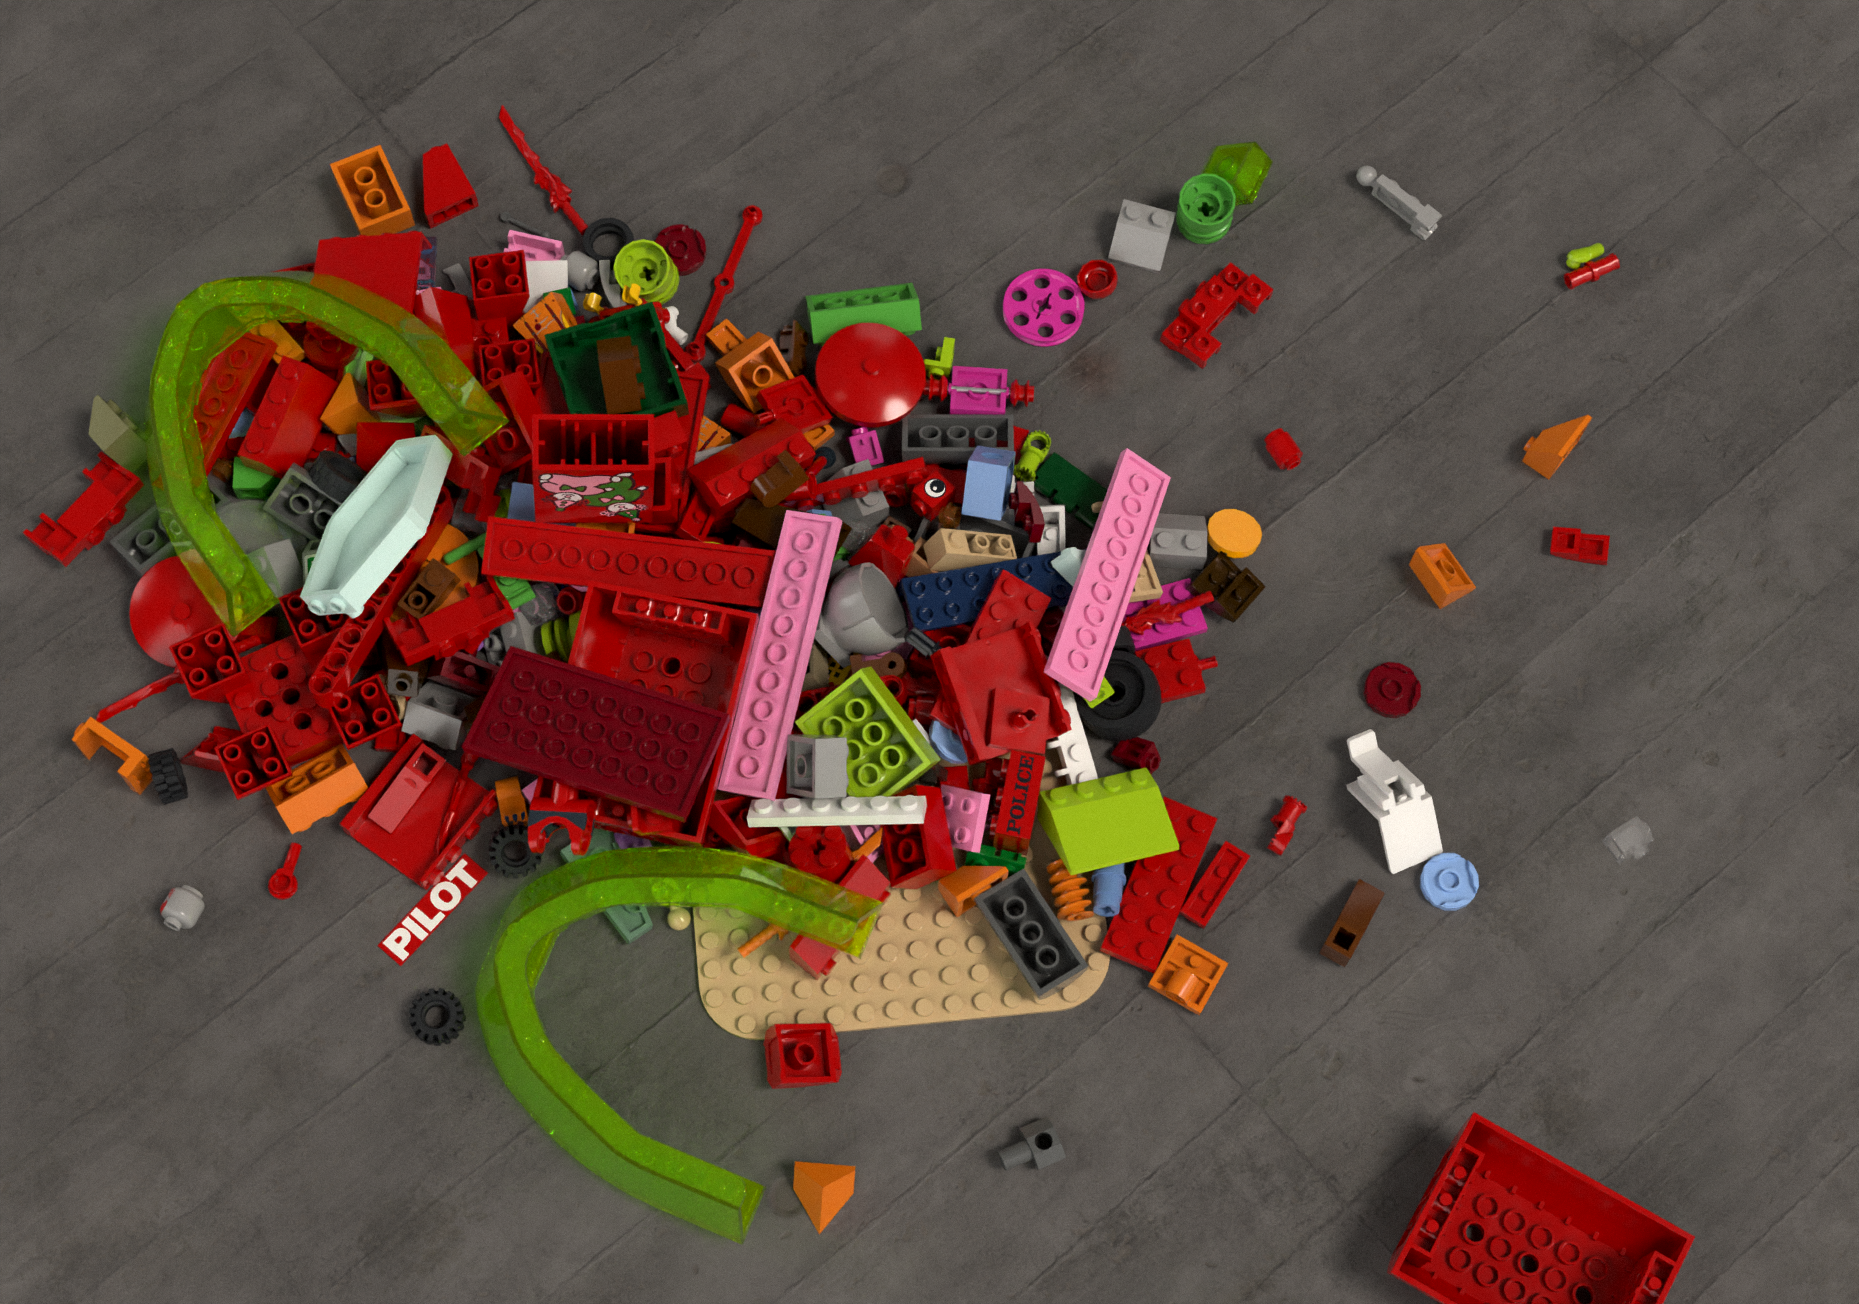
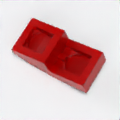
(1579, 547)

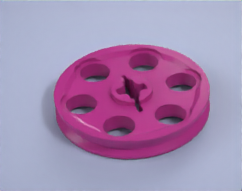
(1038, 297)

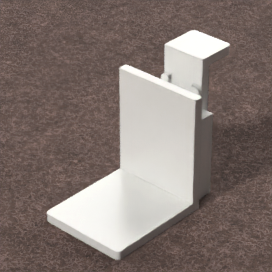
(1397, 802)

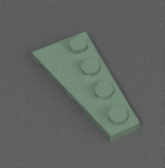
(628, 920)

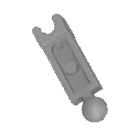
(1407, 206)

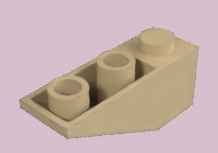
(962, 549)

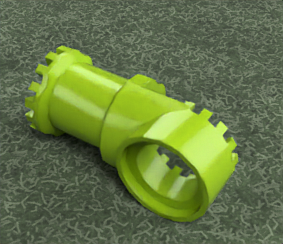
(1031, 456)

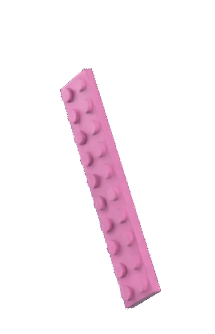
(1107, 575)
(780, 655)

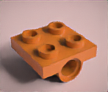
(1188, 974)

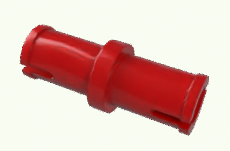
(1591, 271)

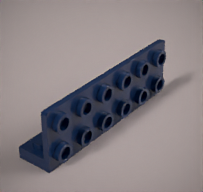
(959, 594)

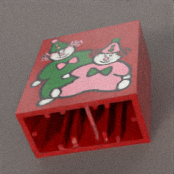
(593, 468)

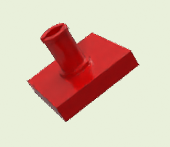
(1018, 721)

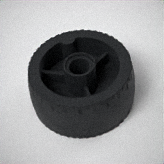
(1137, 708)

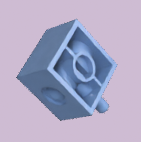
(988, 482)

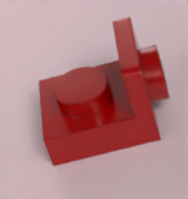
(648, 823)

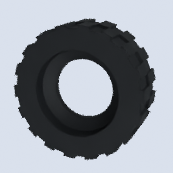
(336, 475)

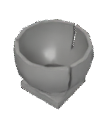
(861, 615)

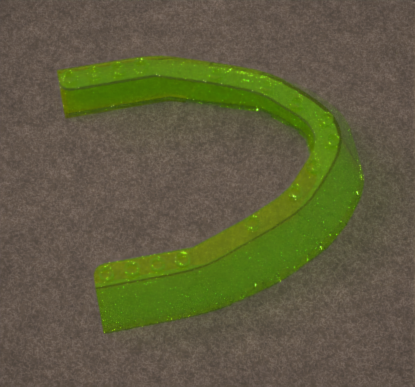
(212, 321)
(549, 1085)

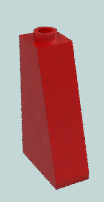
(450, 319)

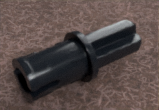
(922, 642)

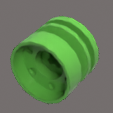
(1210, 196)

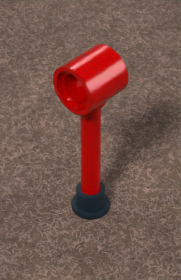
(824, 458)

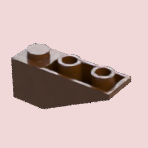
(1352, 923)

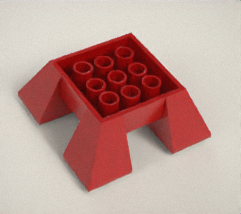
(497, 303)
(249, 685)

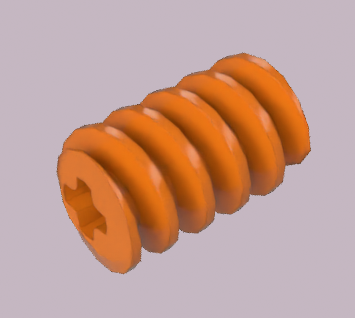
(1068, 893)

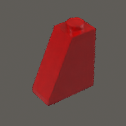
(445, 187)

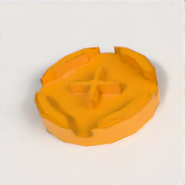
(1234, 533)

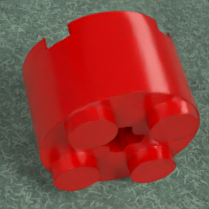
(821, 852)

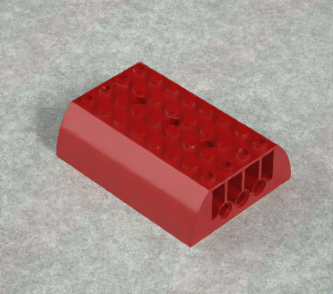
(632, 639)
(1537, 1210)

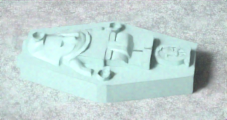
(376, 526)

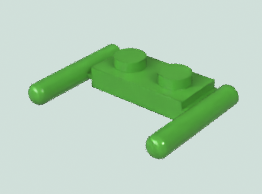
(514, 590)

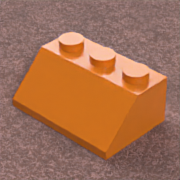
(317, 789)

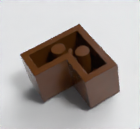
(618, 369)

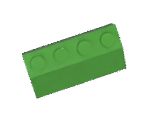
(886, 305)

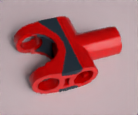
(561, 812)

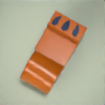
(511, 801)

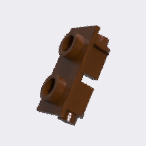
(794, 340)

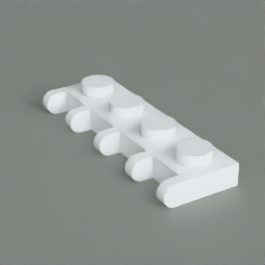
(1073, 745)

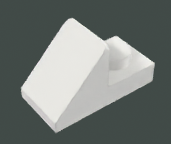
(1054, 530)

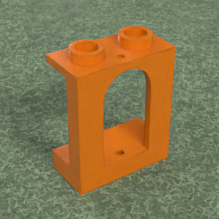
(136, 768)

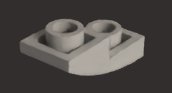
(611, 289)

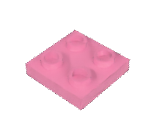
(966, 816)

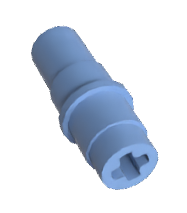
(1108, 889)

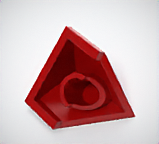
(204, 753)

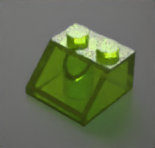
(1242, 167)

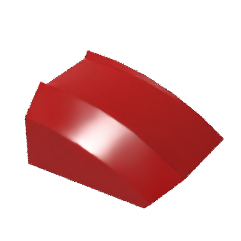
(730, 823)
(802, 1055)

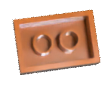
(372, 193)

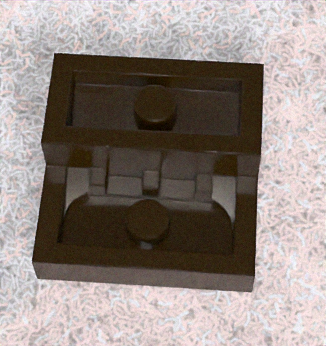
(1229, 585)

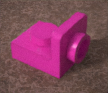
(865, 445)

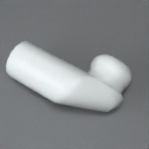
(677, 333)

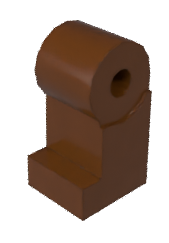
(779, 480)
(887, 665)

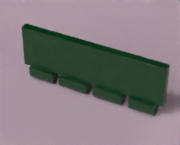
(1072, 488)

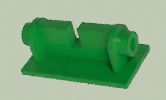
(1013, 861)

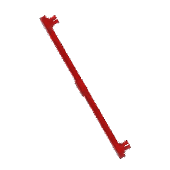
(752, 217)

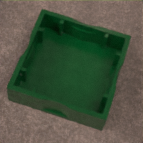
(578, 369)

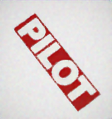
(432, 909)

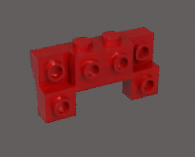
(1208, 308)
(473, 472)
(90, 515)
(451, 627)

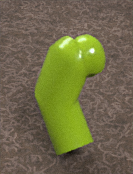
(1584, 254)

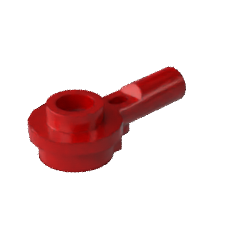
(283, 882)

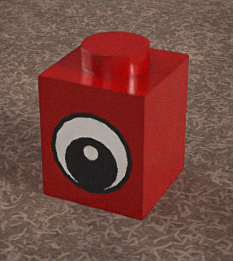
(932, 495)

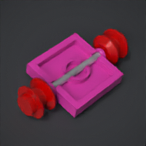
(978, 390)

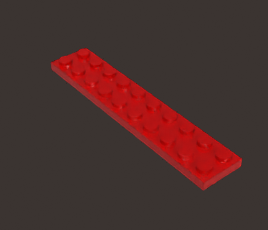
(628, 560)

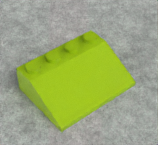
(881, 738)
(1107, 821)

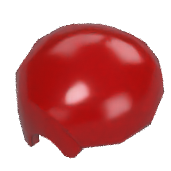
(1097, 279)

